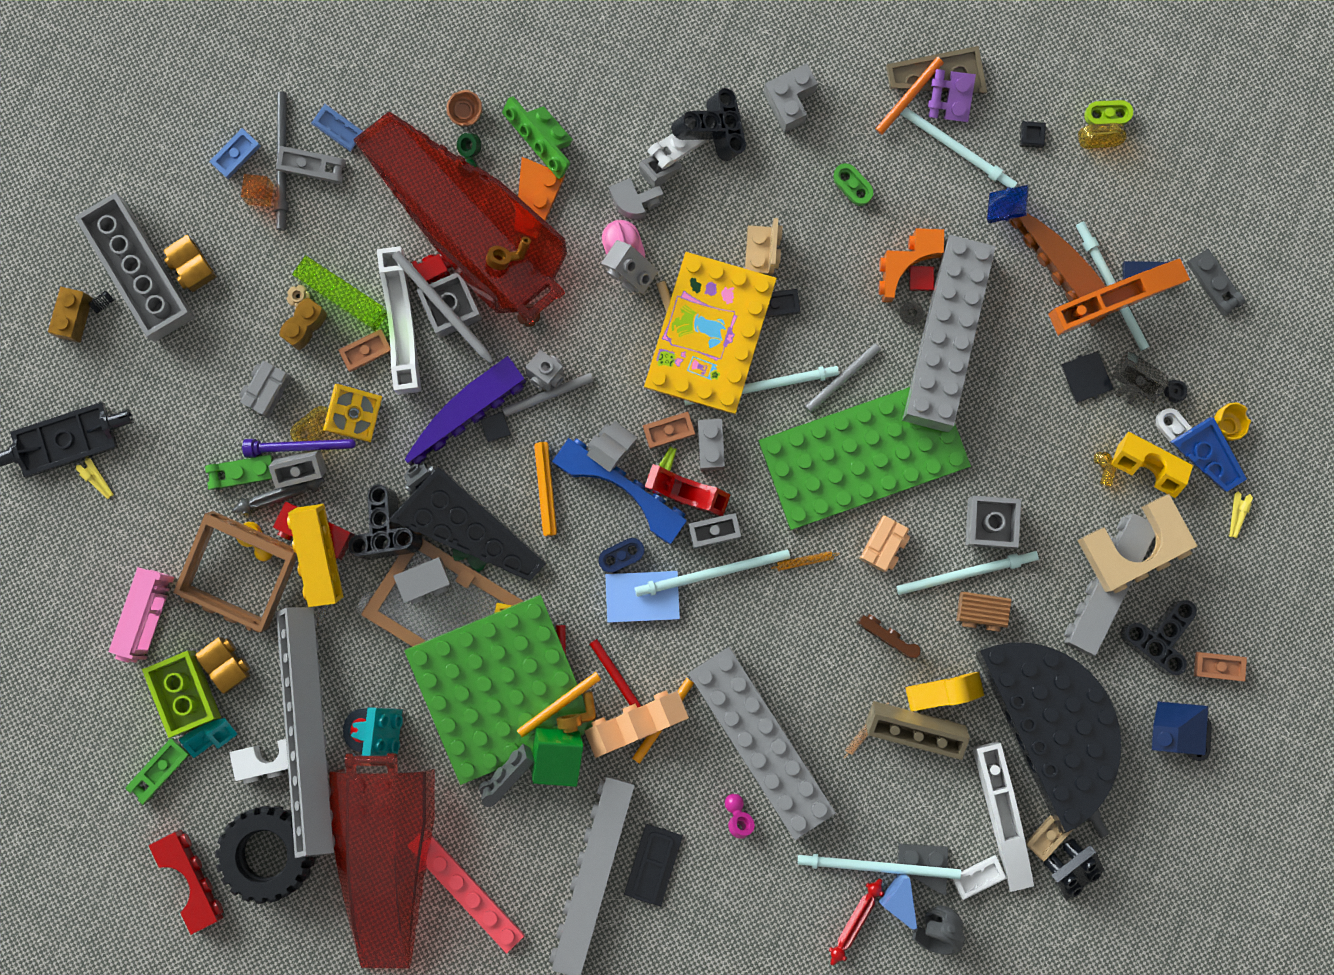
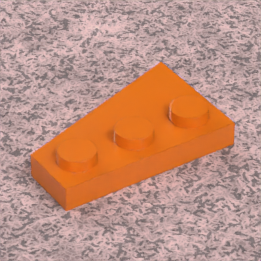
(538, 187)

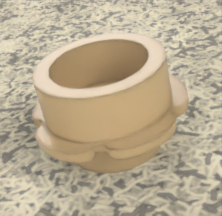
(293, 291)

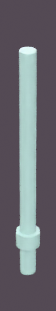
(994, 172)
(1090, 244)
(1012, 561)

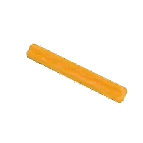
(545, 489)

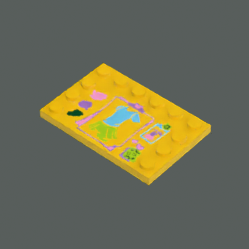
(710, 333)

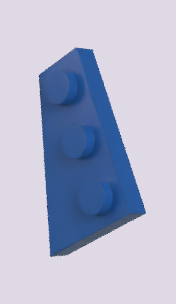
(1211, 454)

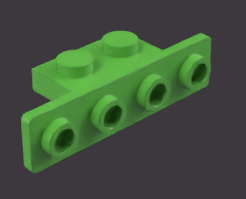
(541, 133)

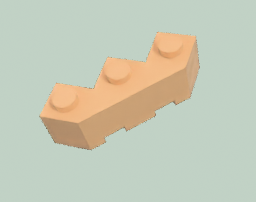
(636, 723)

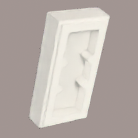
(979, 877)

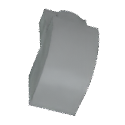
(633, 204)

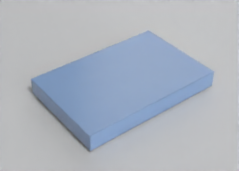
(626, 607)

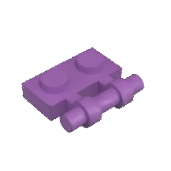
(958, 97)

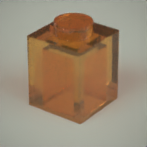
(257, 190)

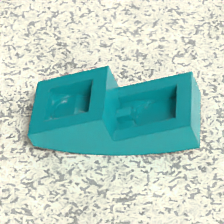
(215, 732)

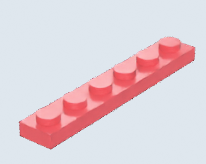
(472, 897)

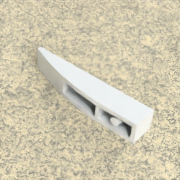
(1004, 814)

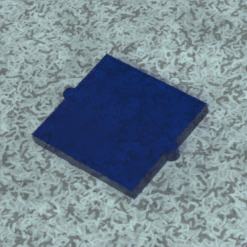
(1007, 204)

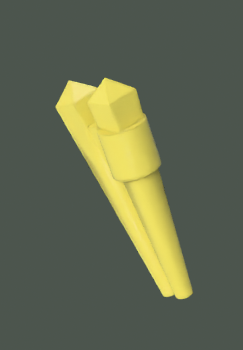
(92, 475)
(1239, 511)

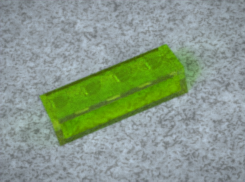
(340, 293)

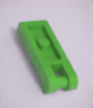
(239, 472)
(158, 770)

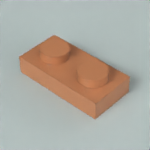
(365, 350)
(668, 430)
(1220, 666)

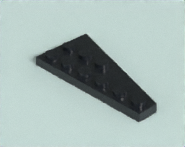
(456, 519)

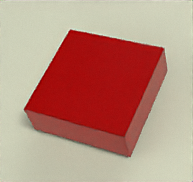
(921, 278)

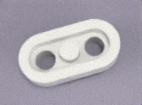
(1176, 428)

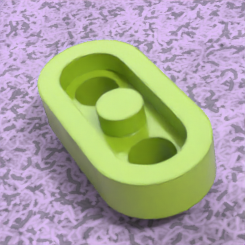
(1107, 112)

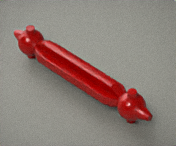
(856, 922)

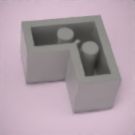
(785, 96)

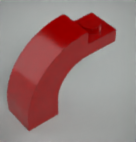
(686, 491)

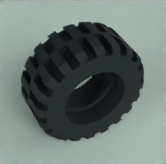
(234, 863)

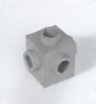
(545, 371)

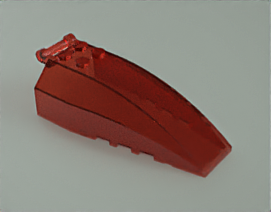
(381, 854)

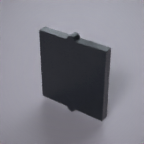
(1087, 377)

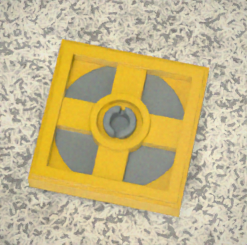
(352, 413)

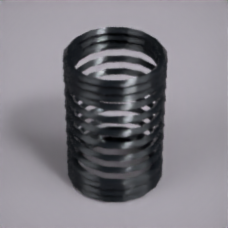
(94, 306)

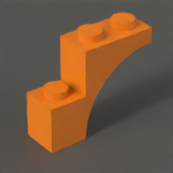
(924, 245)

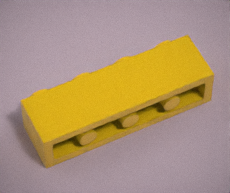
(315, 555)

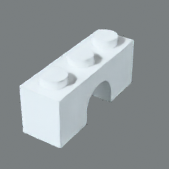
(249, 763)

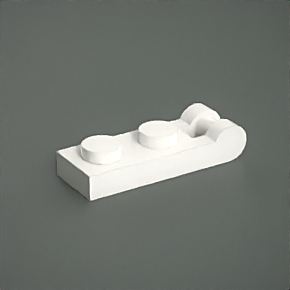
(674, 148)

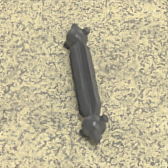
(276, 496)

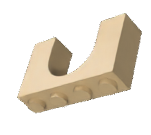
(1172, 541)

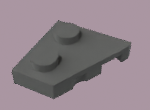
(925, 856)

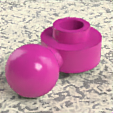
(734, 804)

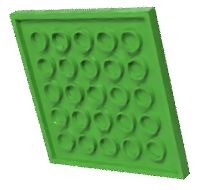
(491, 682)

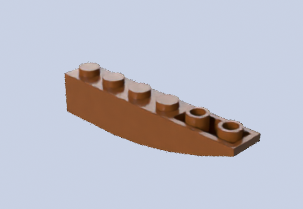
(1061, 259)

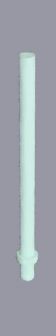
(821, 374)
(652, 588)
(815, 861)

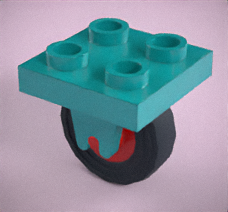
(373, 730)

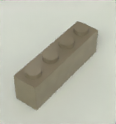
(917, 730)

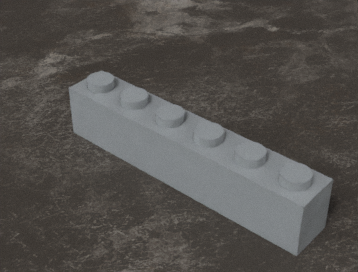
(1100, 607)

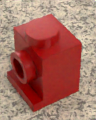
(432, 268)

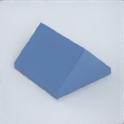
(899, 900)

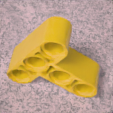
(945, 692)

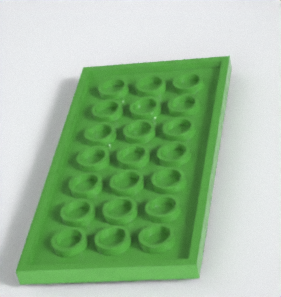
(856, 459)

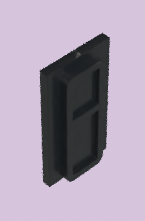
(653, 865)

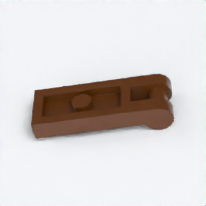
(888, 636)

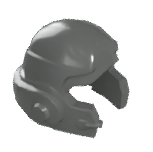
(943, 931)

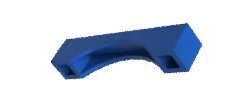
(662, 520)

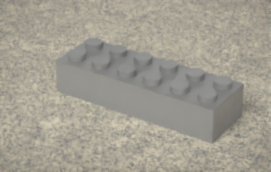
(134, 267)

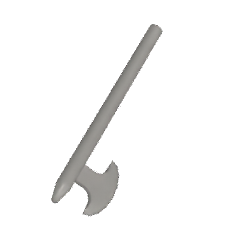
(442, 306)

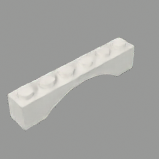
(400, 322)

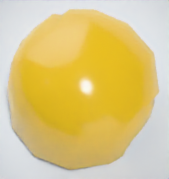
(1233, 421)

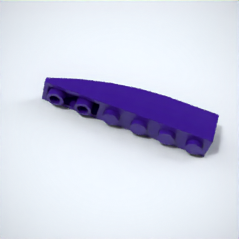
(468, 406)

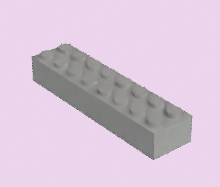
(949, 334)
(761, 743)

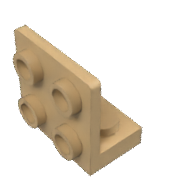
(762, 249)

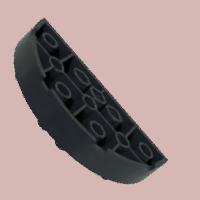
(1059, 724)

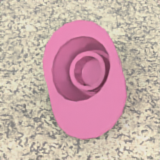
(624, 232)

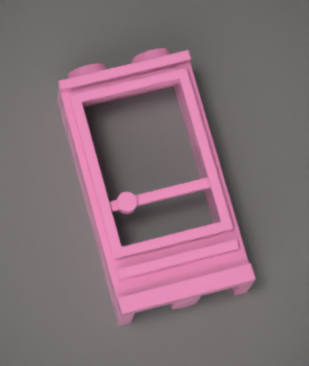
(140, 615)

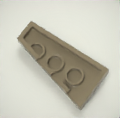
(968, 60)

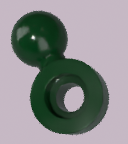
(465, 149)

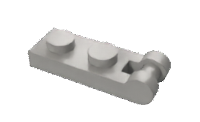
(310, 164)

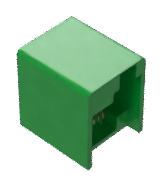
(556, 757)

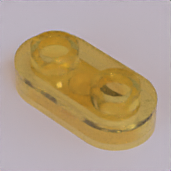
(1102, 135)
(310, 423)

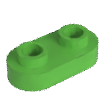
(854, 184)

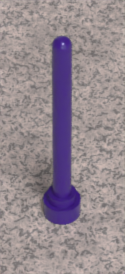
(252, 448)

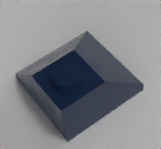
(1180, 728)

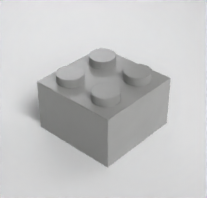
(457, 297)
(993, 522)

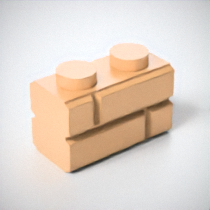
(884, 544)

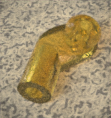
(1104, 460)

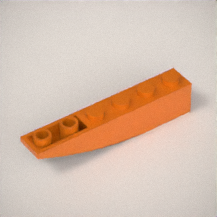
(1117, 296)

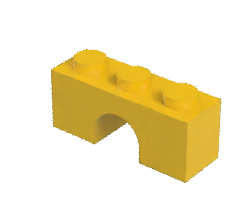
(1169, 470)

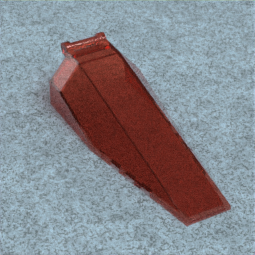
(467, 214)

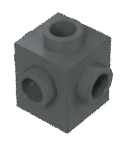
(416, 475)

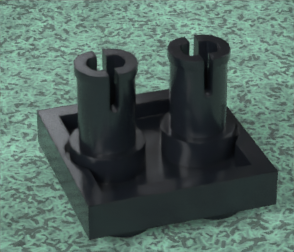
(1078, 872)

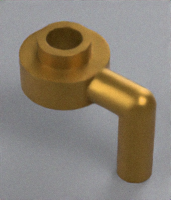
(500, 257)
(570, 722)

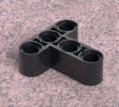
(718, 123)
(388, 531)
(1163, 642)

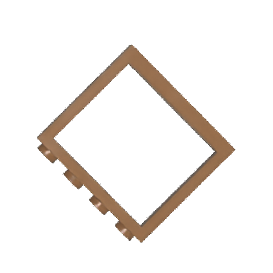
(214, 604)

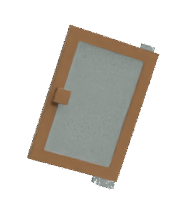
(467, 599)

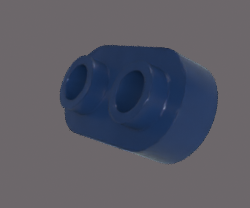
(621, 555)

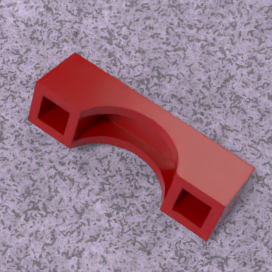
(176, 853)

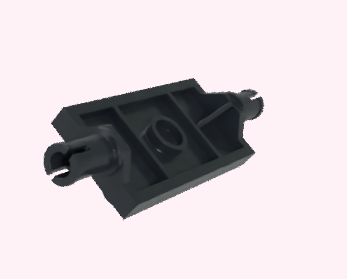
(64, 439)

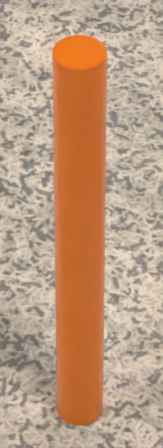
(909, 95)

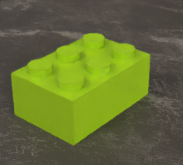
(181, 693)

